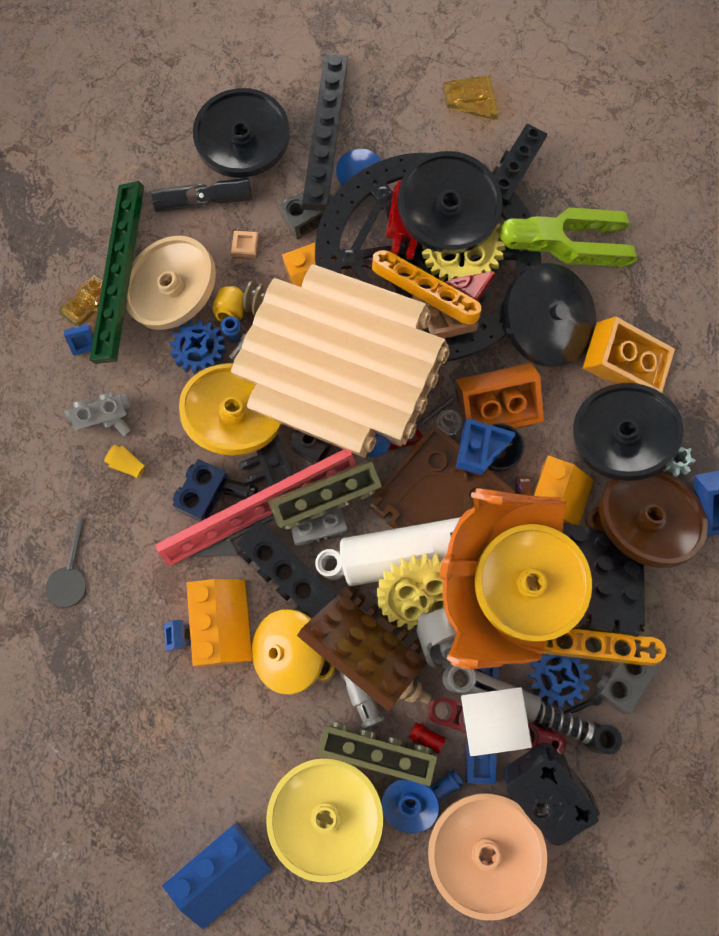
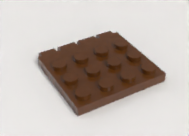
(429, 485)

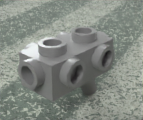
(107, 410)

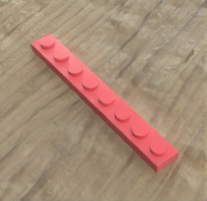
(246, 511)

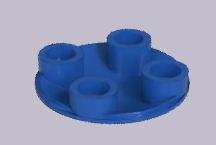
(353, 163)

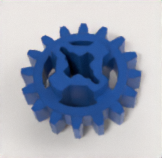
(197, 336)
(555, 688)

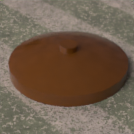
(654, 520)

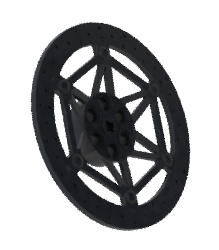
(356, 191)

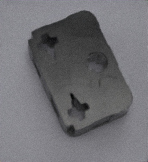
(551, 794)

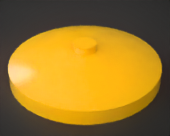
(217, 413)
(533, 583)

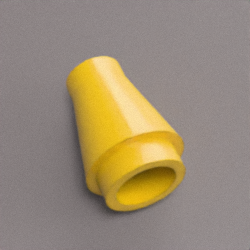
(124, 461)

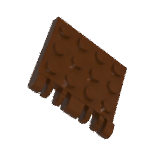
(364, 647)

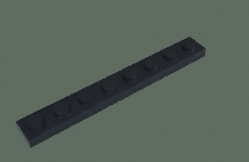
(325, 133)

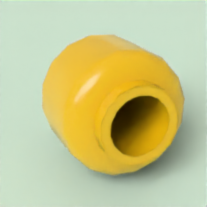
(228, 303)

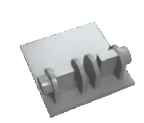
(329, 524)

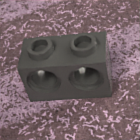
(303, 223)
(632, 685)

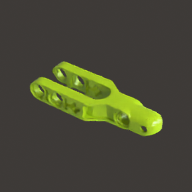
(548, 235)

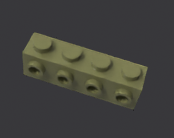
(324, 493)
(377, 755)

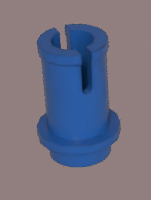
(231, 328)
(447, 784)

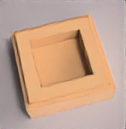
(245, 244)

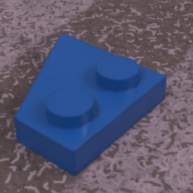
(481, 445)

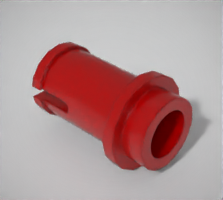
(426, 737)

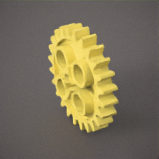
(489, 251)
(411, 590)

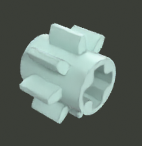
(685, 459)

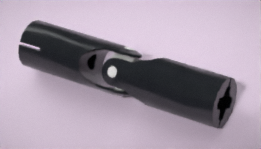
(220, 192)

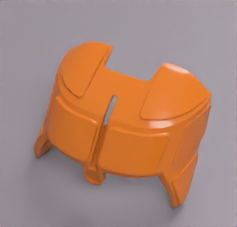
(477, 640)

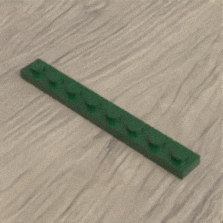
(117, 273)

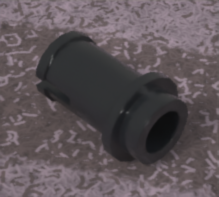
(239, 489)

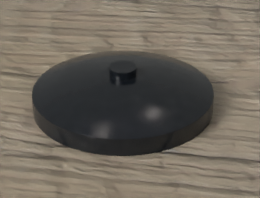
(241, 132)
(449, 202)
(549, 315)
(628, 431)

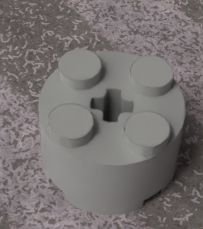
(435, 637)

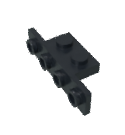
(518, 160)

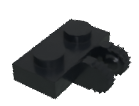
(273, 462)

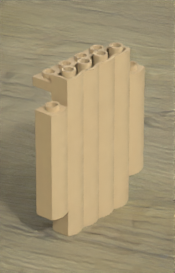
(341, 360)

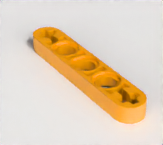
(461, 308)
(607, 650)

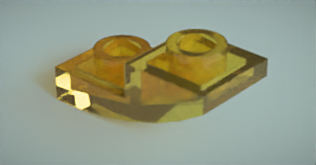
(83, 304)

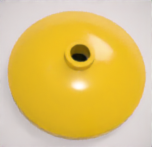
(296, 662)

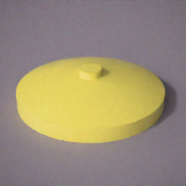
(324, 820)

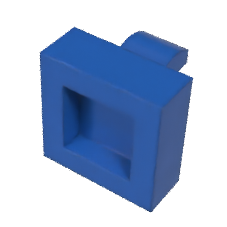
(79, 339)
(175, 636)

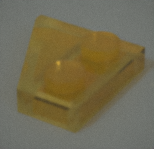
(472, 96)

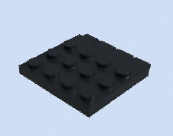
(616, 583)

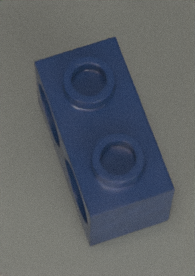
(207, 493)

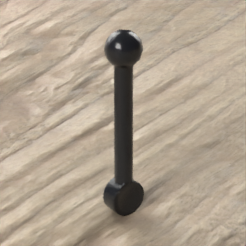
(593, 700)

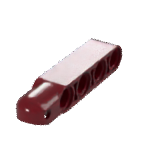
(455, 721)

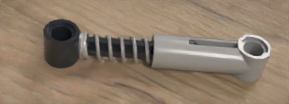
(536, 710)

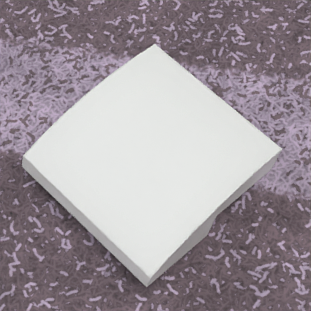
(496, 721)

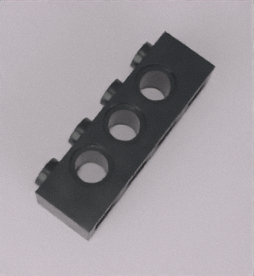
(261, 538)

